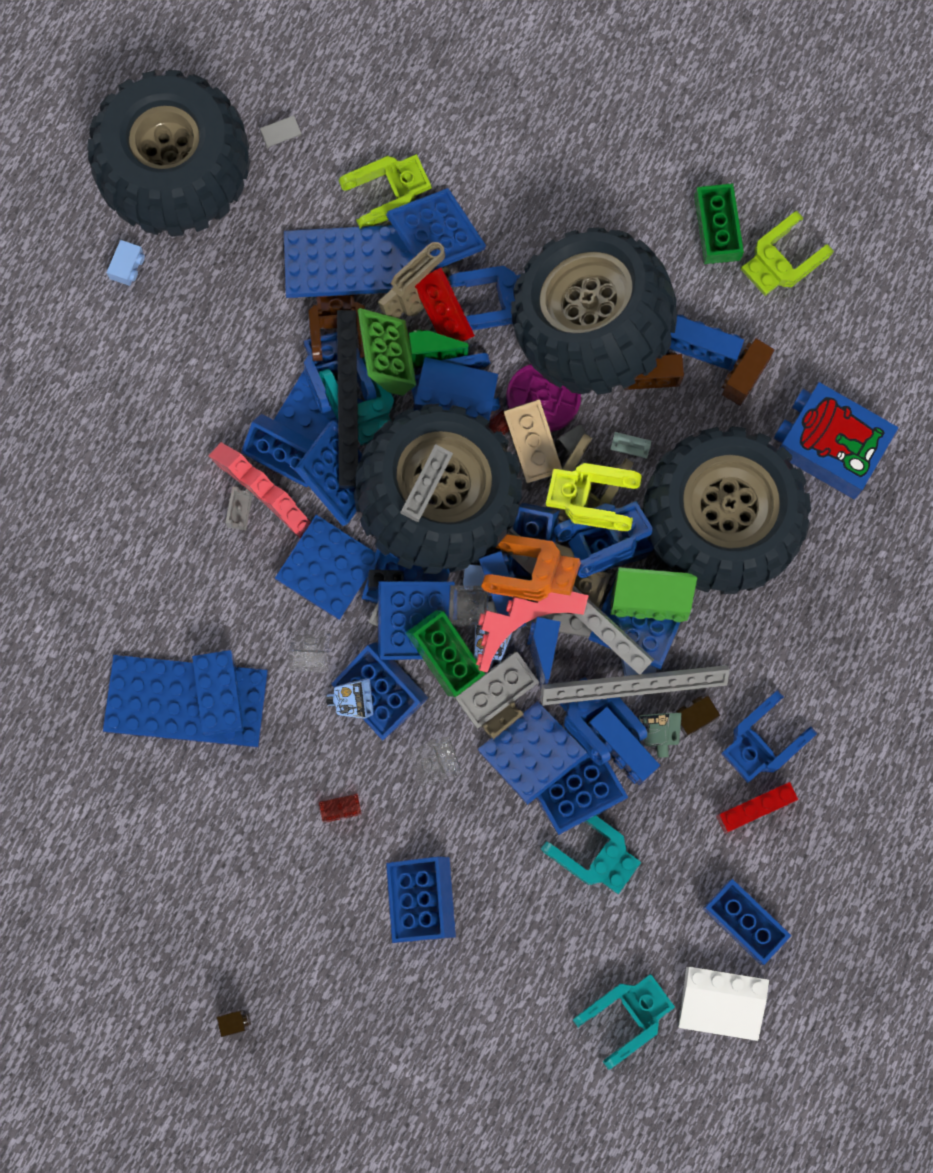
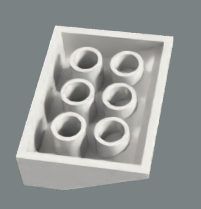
(723, 1003)

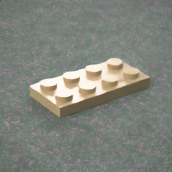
(533, 440)

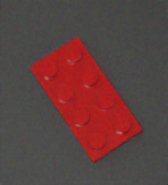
(443, 306)

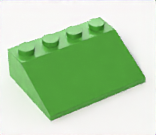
(387, 351)
(653, 594)

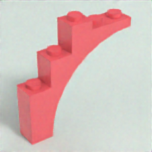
(259, 484)
(521, 611)

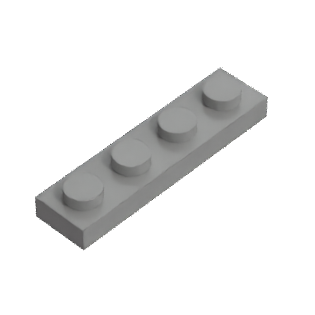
(426, 483)

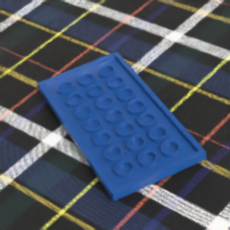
(342, 260)
(162, 701)

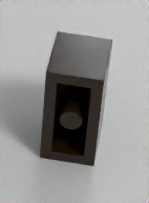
(697, 715)
(233, 1023)

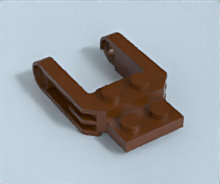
(325, 316)

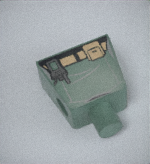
(662, 731)

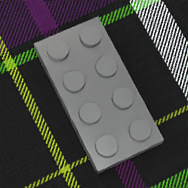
(496, 689)

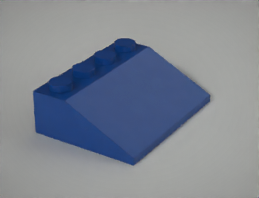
(456, 385)
(543, 642)
(392, 690)
(581, 795)
(421, 899)

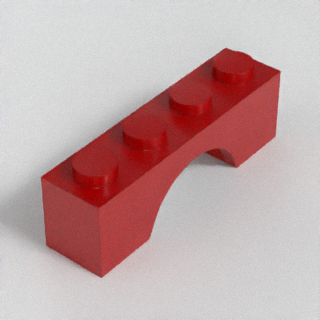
(757, 807)

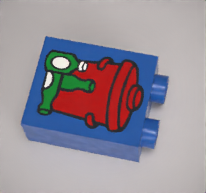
(835, 439)

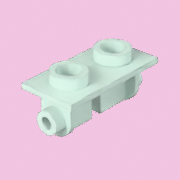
(630, 445)

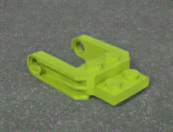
(404, 177)
(771, 268)

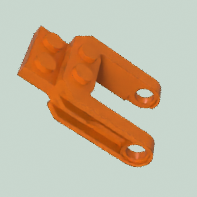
(550, 575)

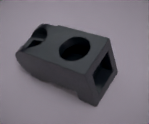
(375, 576)

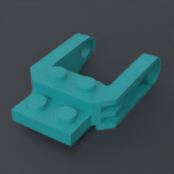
(371, 413)
(610, 867)
(646, 1005)

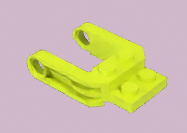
(572, 490)

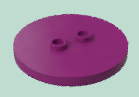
(557, 403)

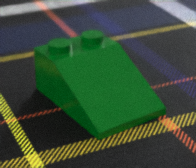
(434, 346)

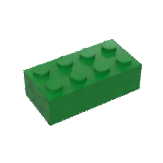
(718, 223)
(445, 653)

